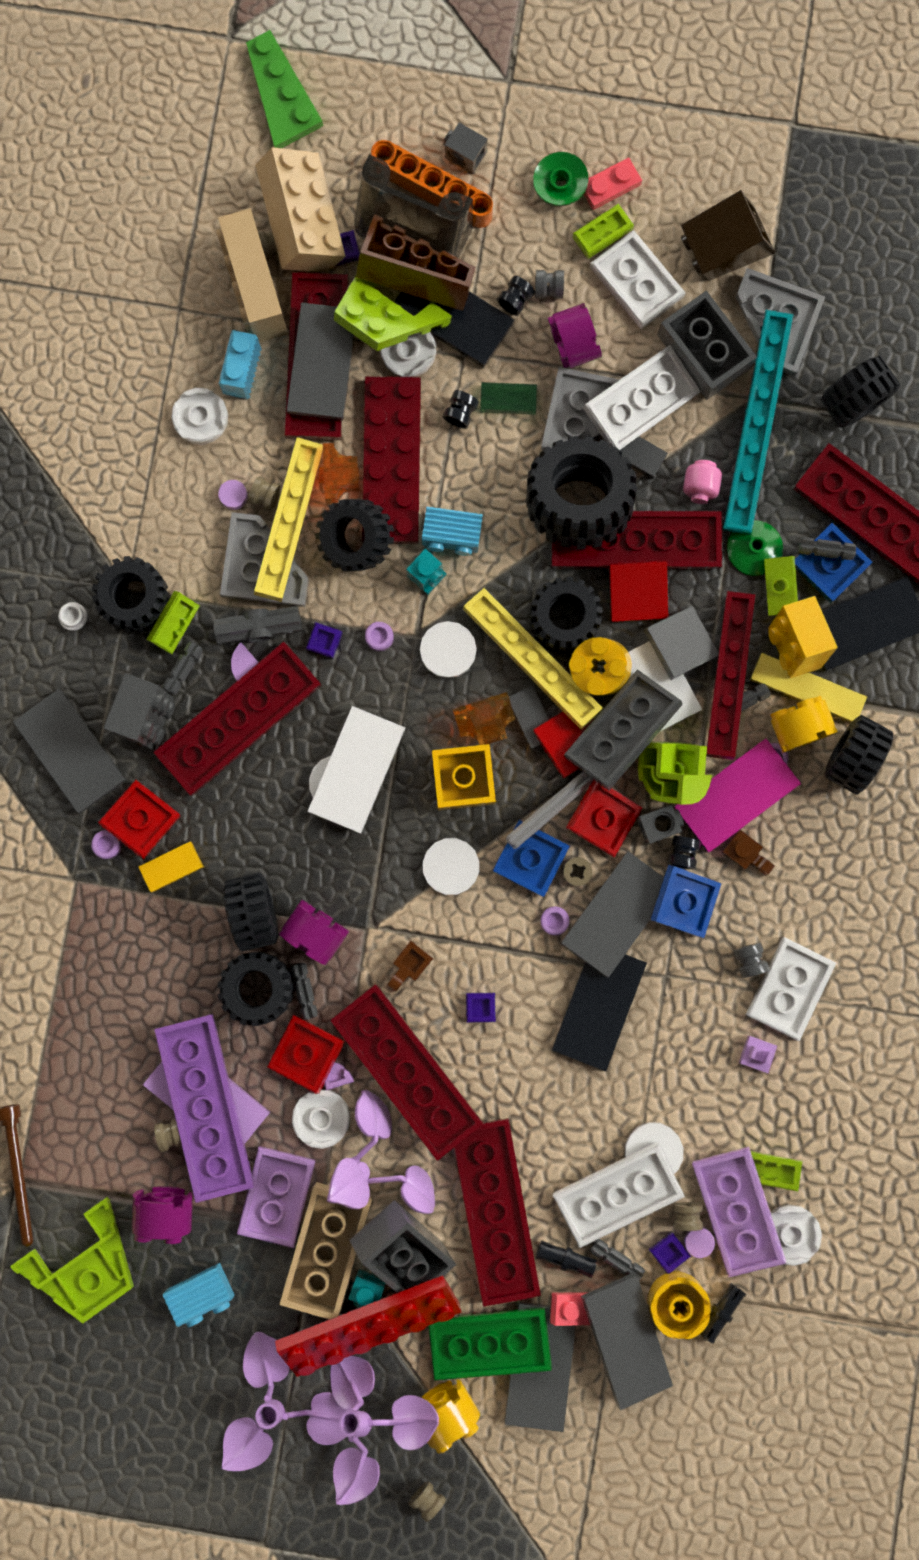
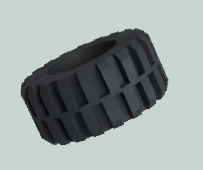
(586, 462)

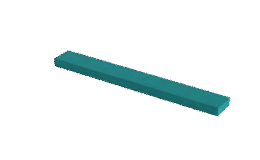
(758, 422)

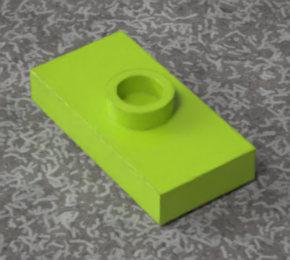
(603, 231)
(780, 583)
(173, 622)
(778, 1171)

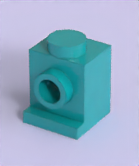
(426, 571)
(366, 1289)

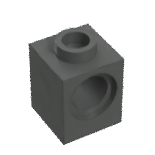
(465, 147)
(648, 828)

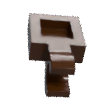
(744, 851)
(411, 963)

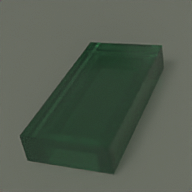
(508, 398)

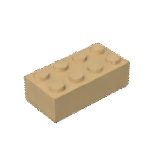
(300, 210)
(250, 276)
(323, 1256)

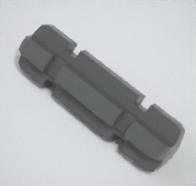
(827, 548)
(182, 668)
(751, 697)
(304, 991)
(616, 1259)

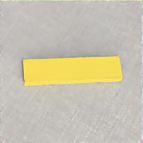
(840, 700)

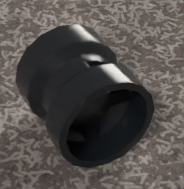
(515, 296)
(460, 409)
(686, 846)

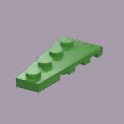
(284, 99)

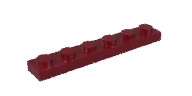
(730, 675)

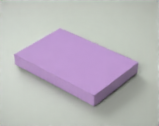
(278, 1198)

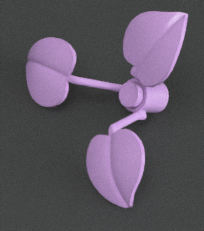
(351, 1177)
(413, 1424)
(244, 1440)

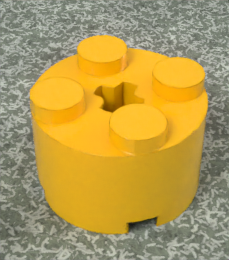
(584, 666)
(803, 725)
(671, 1320)
(455, 1412)

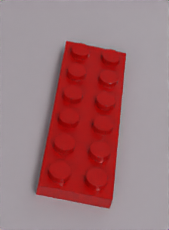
(368, 1326)

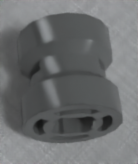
(555, 281)
(750, 957)

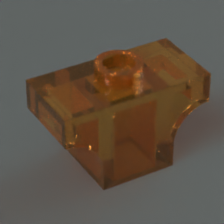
(338, 474)
(485, 719)

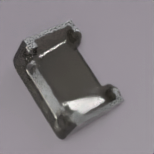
(443, 227)

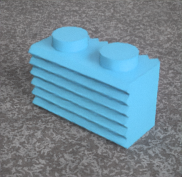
(240, 364)
(451, 531)
(199, 1295)

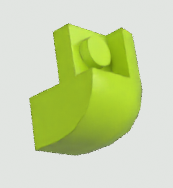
(674, 772)

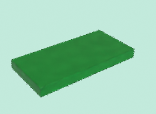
(490, 1344)

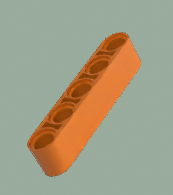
(426, 172)

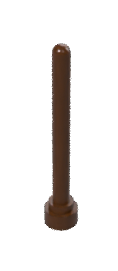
(9, 1118)

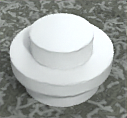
(72, 616)

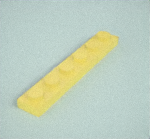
(288, 520)
(532, 658)

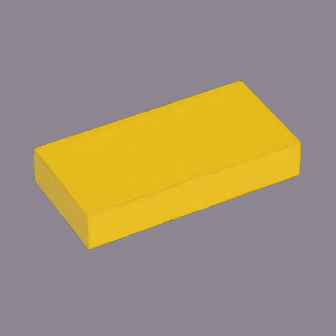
(171, 867)

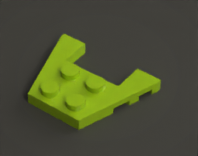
(380, 320)
(89, 1279)

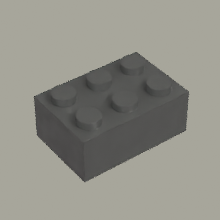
(707, 344)
(140, 712)
(401, 1249)

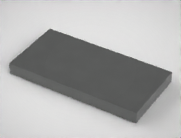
(320, 364)
(623, 729)
(69, 751)
(615, 915)
(627, 1341)
(541, 1397)

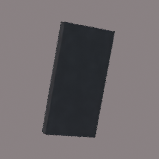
(472, 332)
(872, 622)
(598, 1013)

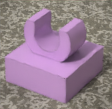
(757, 1054)

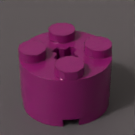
(574, 336)
(313, 932)
(162, 1214)

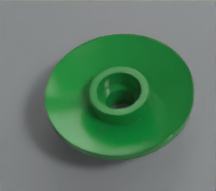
(559, 167)
(745, 557)

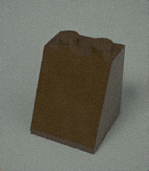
(726, 237)

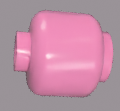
(702, 481)

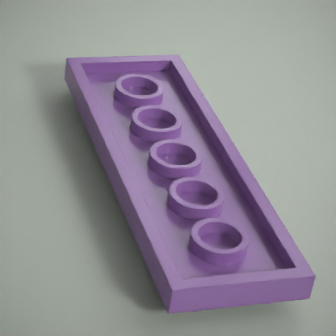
(204, 1108)

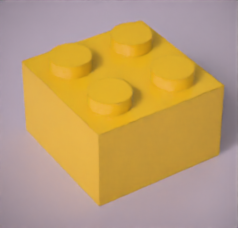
(802, 637)
(463, 777)

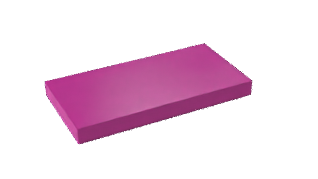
(739, 795)

